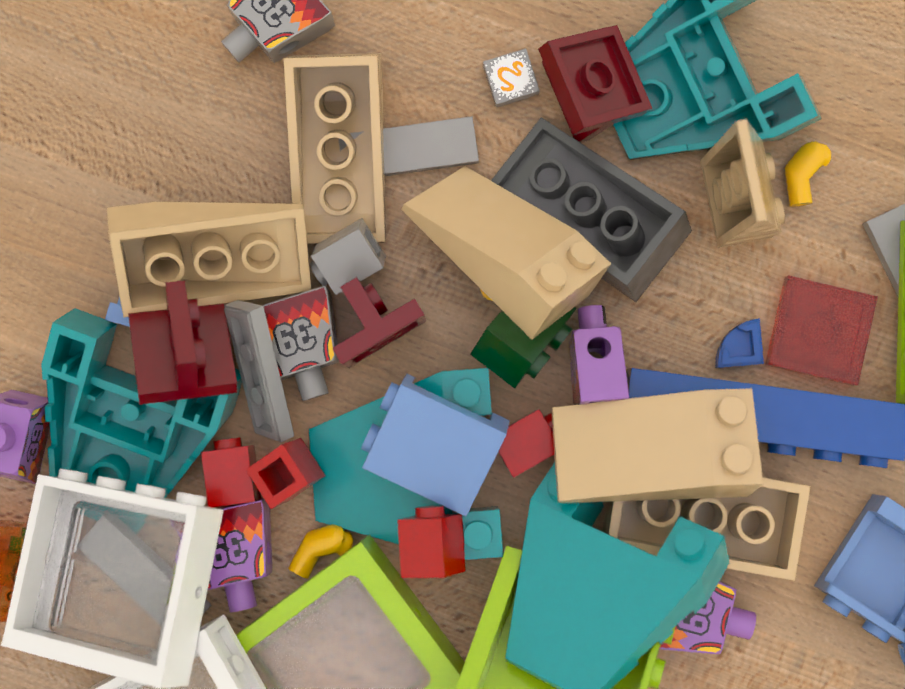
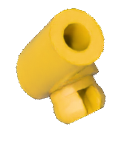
(801, 168)
(319, 543)

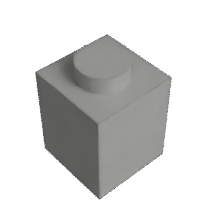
(347, 255)

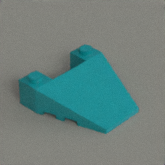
(702, 84)
(99, 418)
(373, 504)
(597, 602)

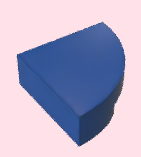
(741, 346)

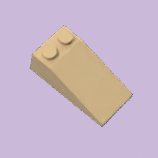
(327, 102)
(740, 188)
(215, 247)
(509, 248)
(658, 447)

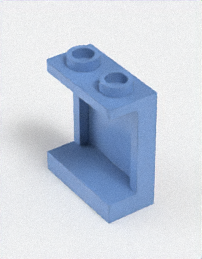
(433, 445)
(870, 570)

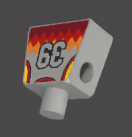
(276, 26)
(303, 338)

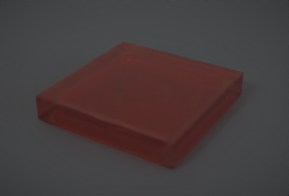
(821, 330)

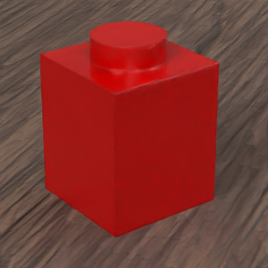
(527, 442)
(285, 472)
(226, 474)
(431, 544)

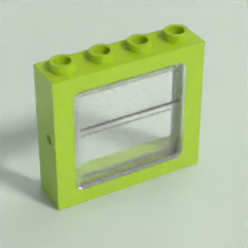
(352, 630)

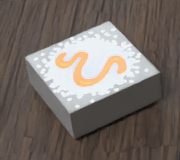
(511, 78)

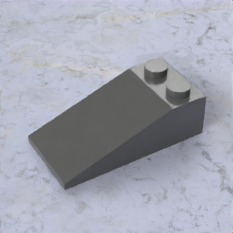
(606, 205)

